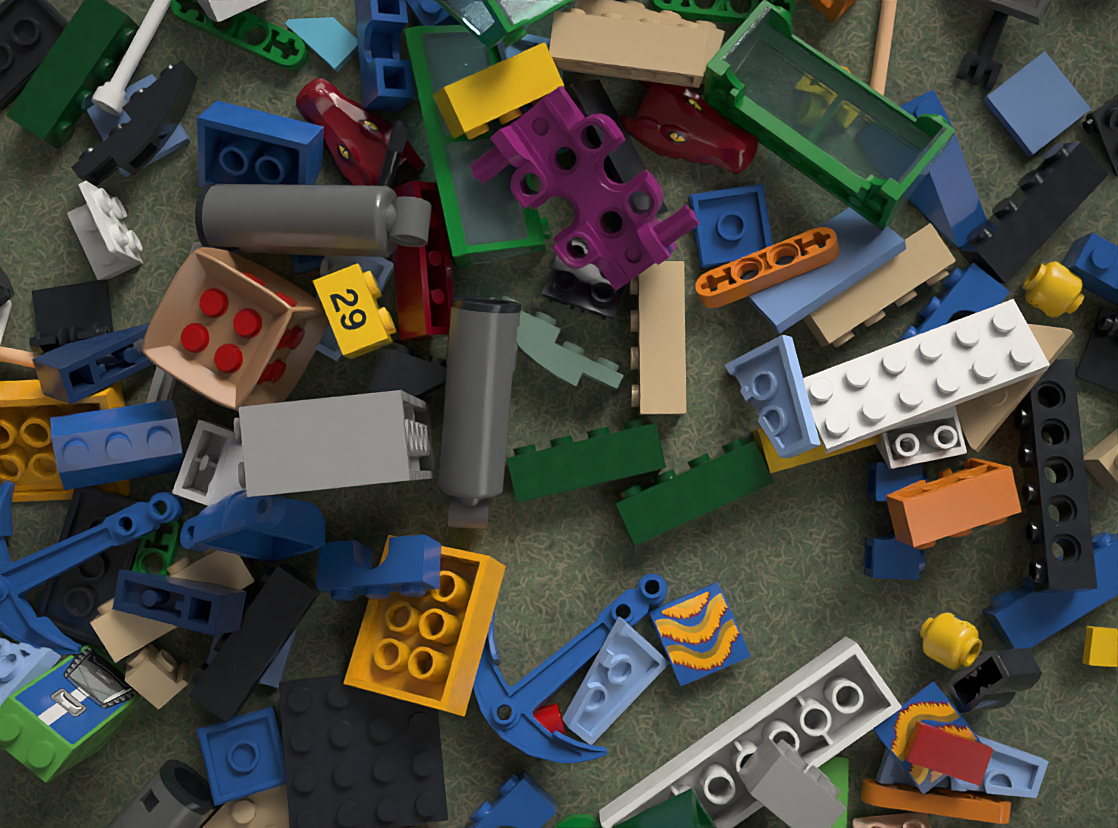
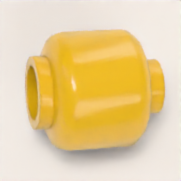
(1053, 289)
(950, 641)

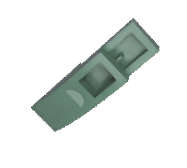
(566, 363)

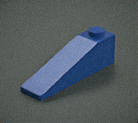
(947, 191)

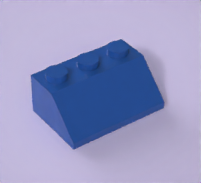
(256, 147)
(116, 444)

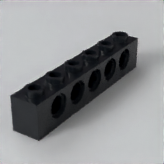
(1069, 492)

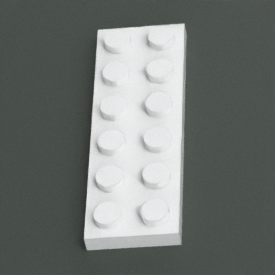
(923, 375)

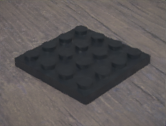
(359, 757)

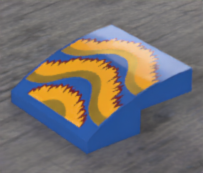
(699, 633)
(932, 709)

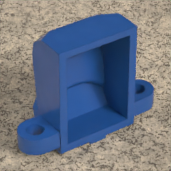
(256, 527)

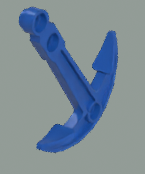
(24, 575)
(545, 680)

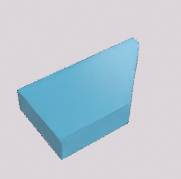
(326, 39)

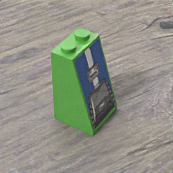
(66, 713)

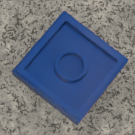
(730, 225)
(243, 755)

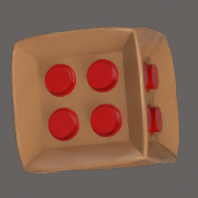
(234, 330)

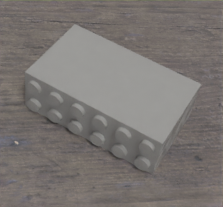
(334, 443)

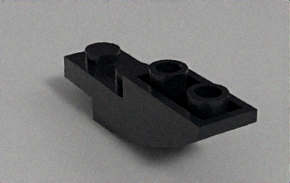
(153, 120)

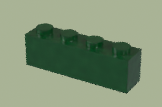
(73, 70)
(585, 462)
(693, 492)

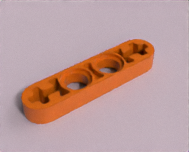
(769, 271)
(936, 801)

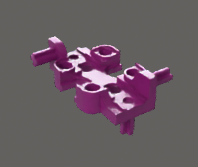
(532, 148)

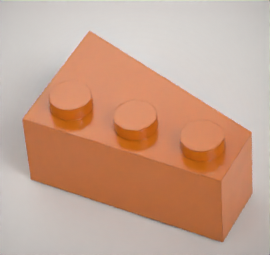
(953, 503)

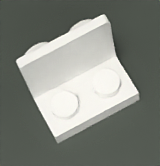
(104, 234)

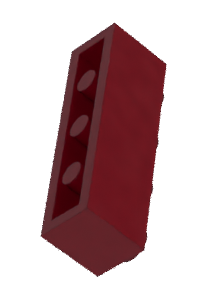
(424, 273)

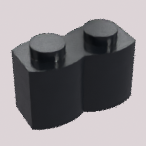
(994, 680)

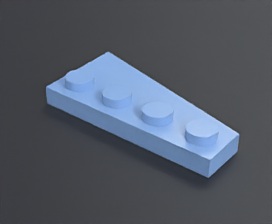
(1008, 772)

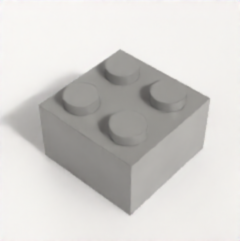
(790, 790)

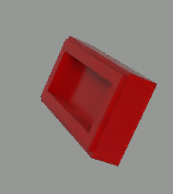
(948, 753)

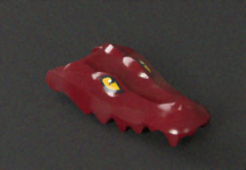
(684, 126)
(351, 134)

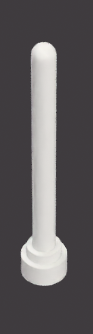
(112, 94)

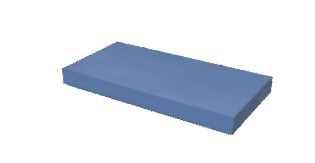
(861, 252)

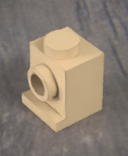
(155, 674)

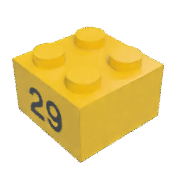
(354, 312)

